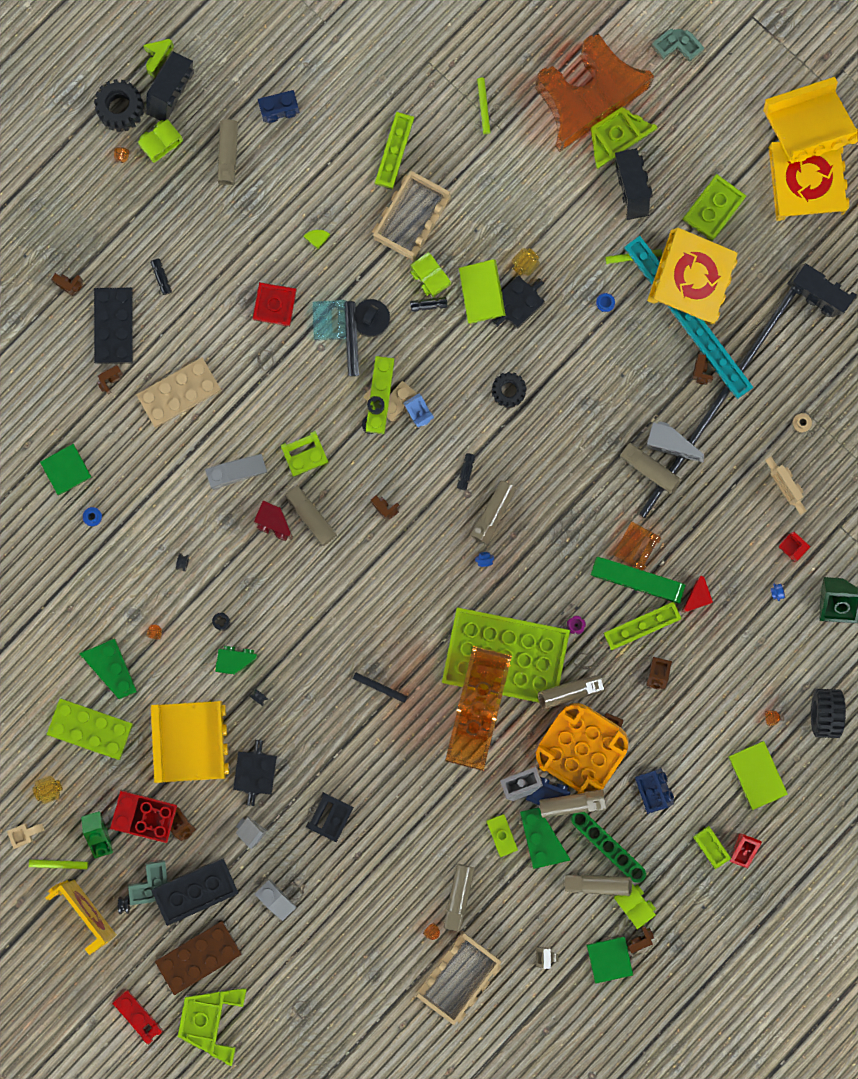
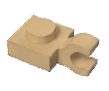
(23, 835)

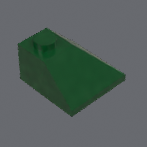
(838, 601)

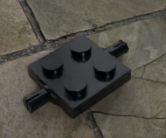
(520, 302)
(254, 773)

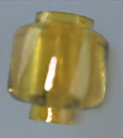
(525, 261)
(47, 789)

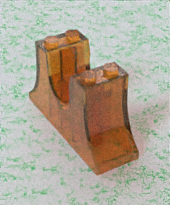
(583, 107)
(478, 708)

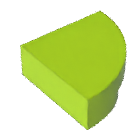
(317, 237)

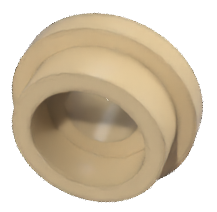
(798, 427)

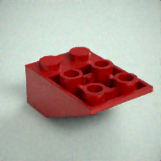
(143, 816)

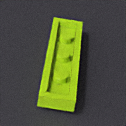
(394, 150)
(380, 387)
(642, 626)

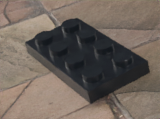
(113, 325)
(194, 891)

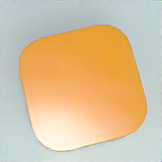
(582, 748)

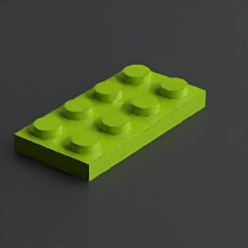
(89, 729)

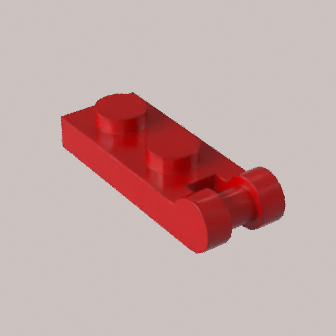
(137, 1016)

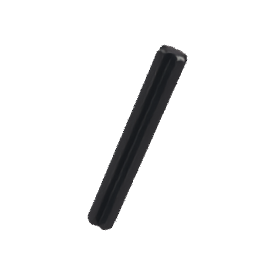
(351, 338)

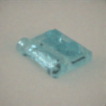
(323, 320)

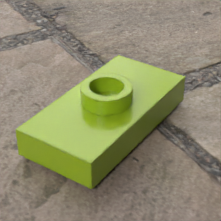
(502, 835)
(712, 847)

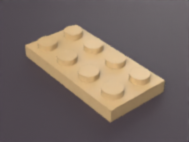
(178, 392)

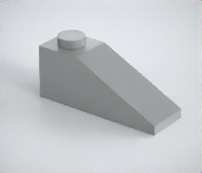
(669, 441)
(235, 471)
(250, 832)

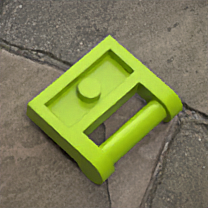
(305, 460)

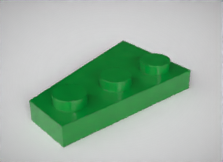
(111, 668)
(541, 840)

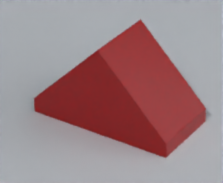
(699, 596)
(745, 850)

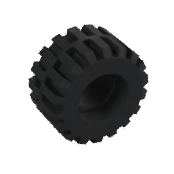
(112, 92)
(828, 713)

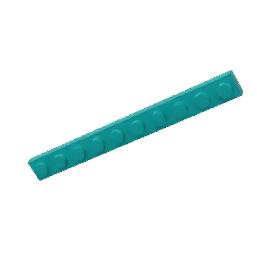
(695, 327)

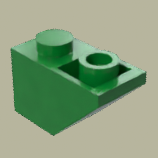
(232, 661)
(96, 834)

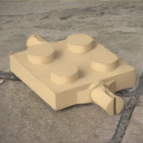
(783, 479)

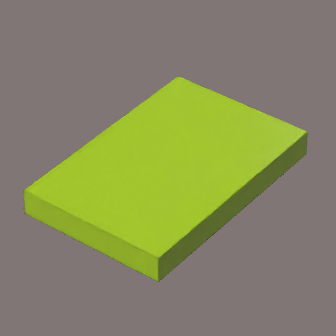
(714, 207)
(482, 291)
(757, 775)

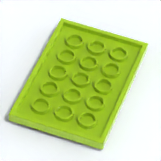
(535, 650)

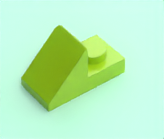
(160, 51)

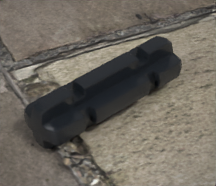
(161, 276)
(428, 304)
(466, 471)

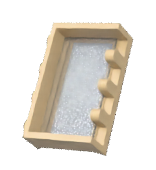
(411, 215)
(459, 978)

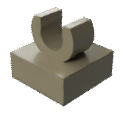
(545, 957)

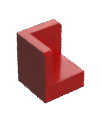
(794, 546)

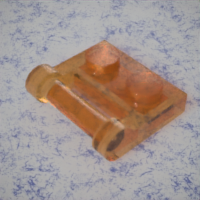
(631, 542)

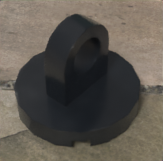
(372, 317)

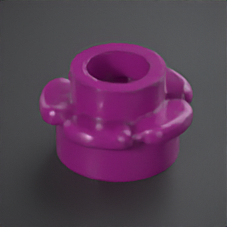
(581, 625)

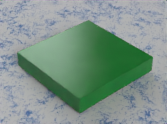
(65, 469)
(609, 959)

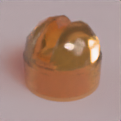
(121, 154)
(154, 632)
(772, 717)
(432, 931)

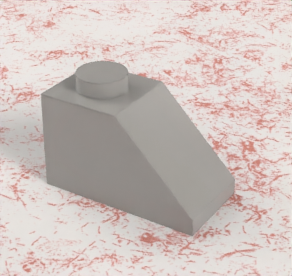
(521, 784)
(275, 900)

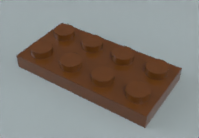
(198, 957)

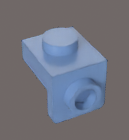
(418, 410)

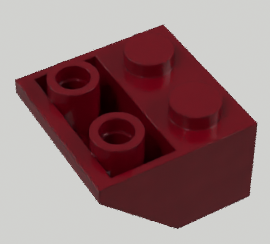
(273, 519)

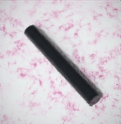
(380, 687)

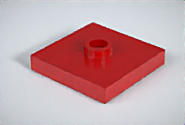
(274, 304)

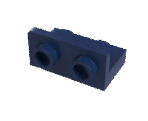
(278, 106)
(655, 790)
(547, 791)

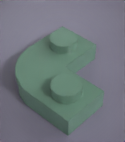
(680, 39)
(141, 892)

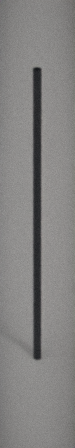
(722, 396)

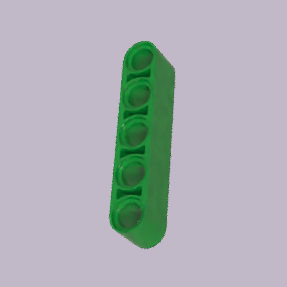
(638, 580)
(616, 850)

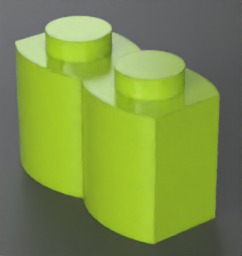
(160, 140)
(430, 275)
(636, 907)

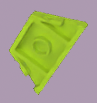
(617, 134)

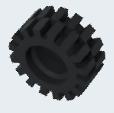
(509, 378)

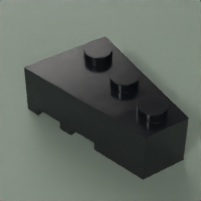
(168, 86)
(633, 183)
(820, 291)

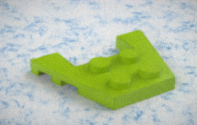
(202, 1019)

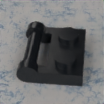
(336, 819)

